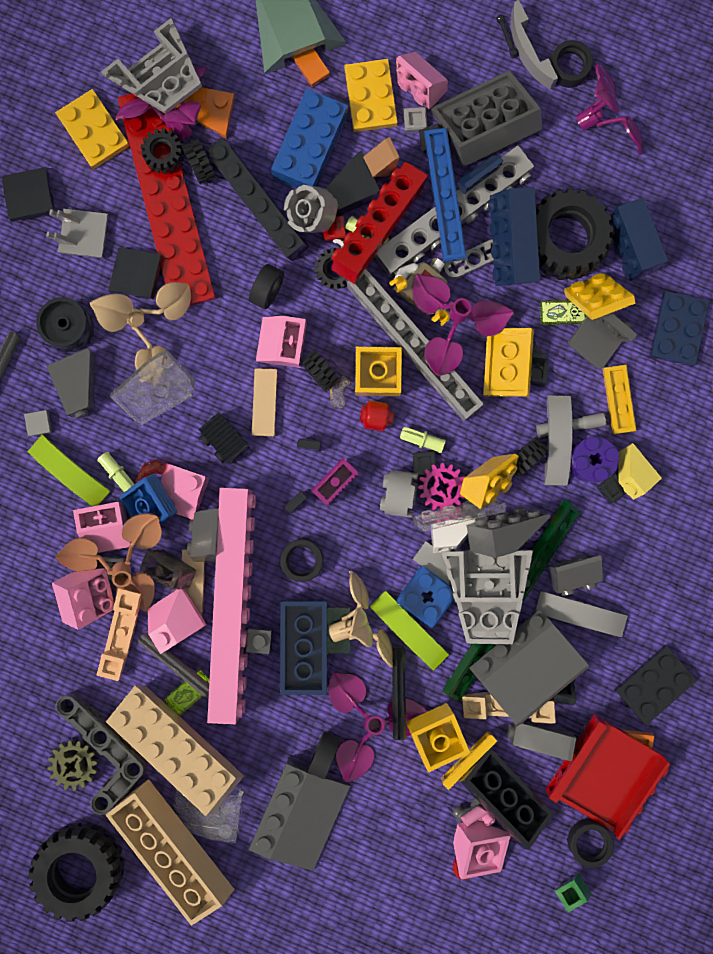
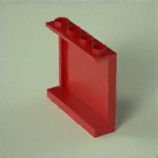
(608, 776)

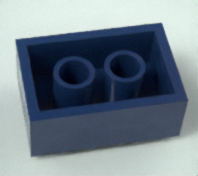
(637, 240)

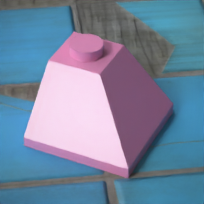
(184, 489)
(173, 620)
(479, 849)

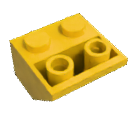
(489, 480)

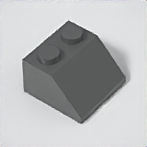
(204, 536)
(576, 573)

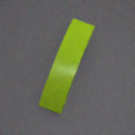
(68, 471)
(409, 630)

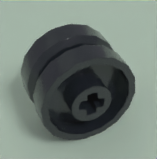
(67, 313)

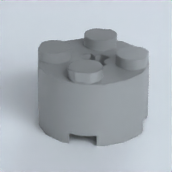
(310, 209)
(399, 494)

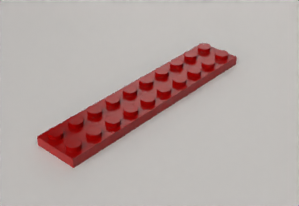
(169, 210)

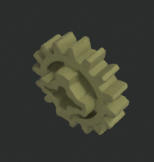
(65, 759)

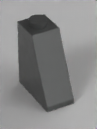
(75, 382)
(543, 739)

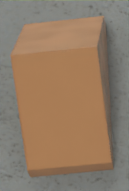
(382, 159)

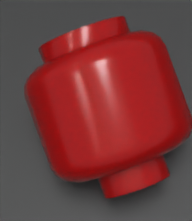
(376, 416)

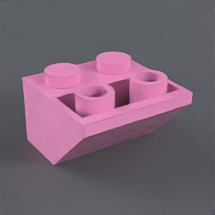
(420, 79)
(281, 341)
(102, 525)
(83, 597)

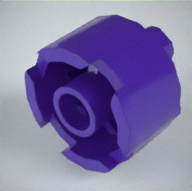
(605, 456)

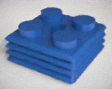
(148, 497)
(428, 611)

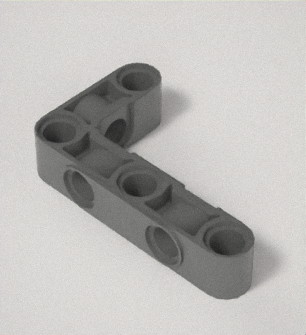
(115, 749)

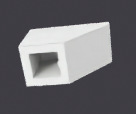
(449, 537)

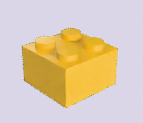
(378, 371)
(437, 737)

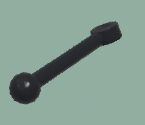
(500, 19)

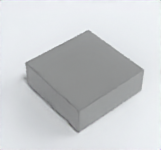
(414, 119)
(38, 423)

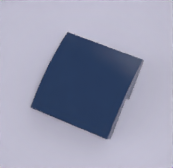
(479, 174)

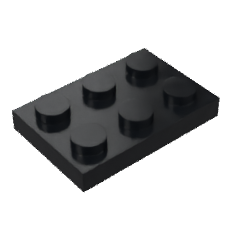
(655, 685)

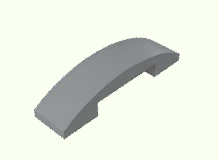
(541, 71)
(559, 440)
(581, 614)

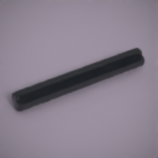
(399, 694)

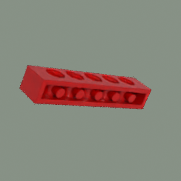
(352, 266)

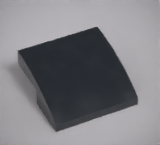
(27, 194)
(135, 273)

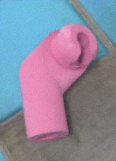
(478, 813)

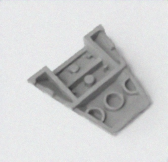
(162, 75)
(488, 593)

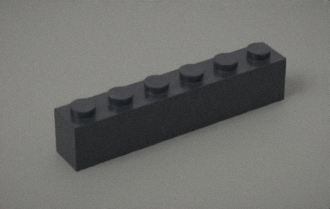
(257, 199)

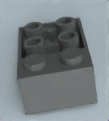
(504, 531)

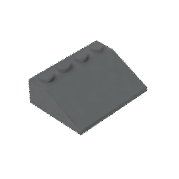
(488, 118)
(531, 669)
(299, 816)

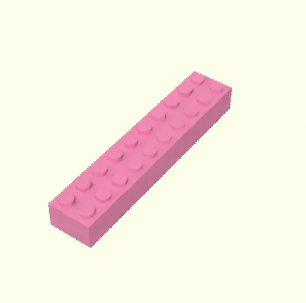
(230, 606)

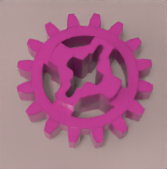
(437, 476)

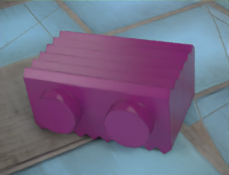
(335, 481)

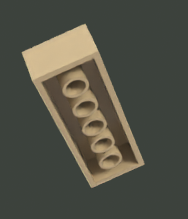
(175, 749)
(170, 853)

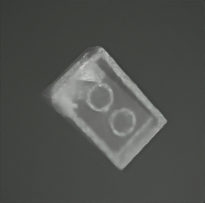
(154, 388)
(219, 826)

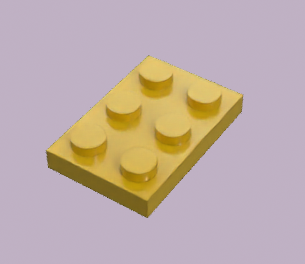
(370, 95)
(92, 129)
(599, 296)
(509, 363)

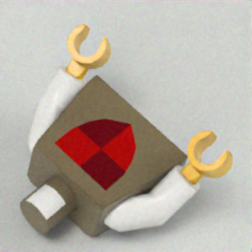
(404, 283)

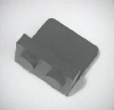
(600, 338)

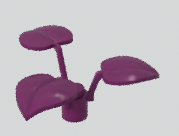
(607, 93)
(177, 118)
(489, 320)
(344, 694)

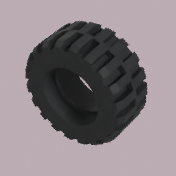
(593, 219)
(55, 892)

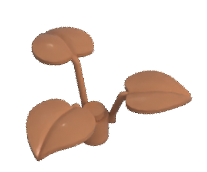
(140, 530)

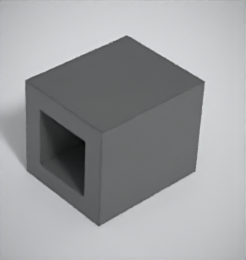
(259, 640)

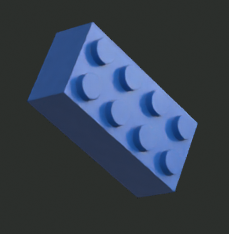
(309, 140)

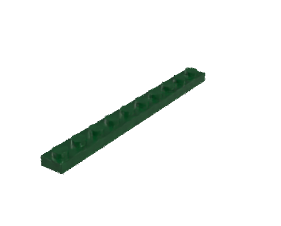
(542, 554)

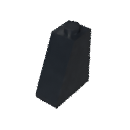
(353, 186)

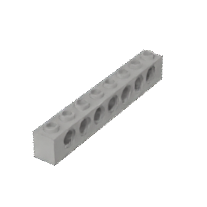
(514, 162)
(413, 343)

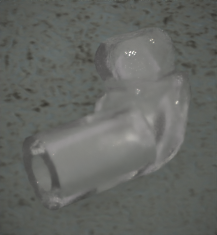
(337, 393)

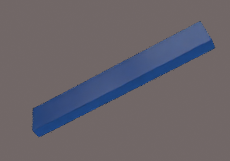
(445, 195)

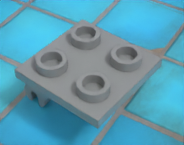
(81, 232)

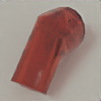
(151, 467)

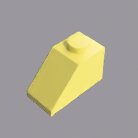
(635, 472)

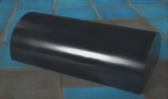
(507, 799)

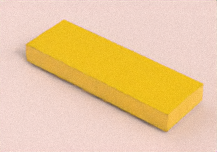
(619, 399)
(468, 760)

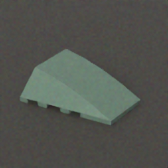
(292, 28)

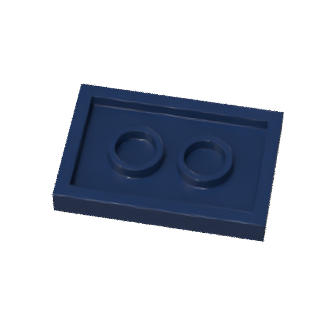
(679, 328)

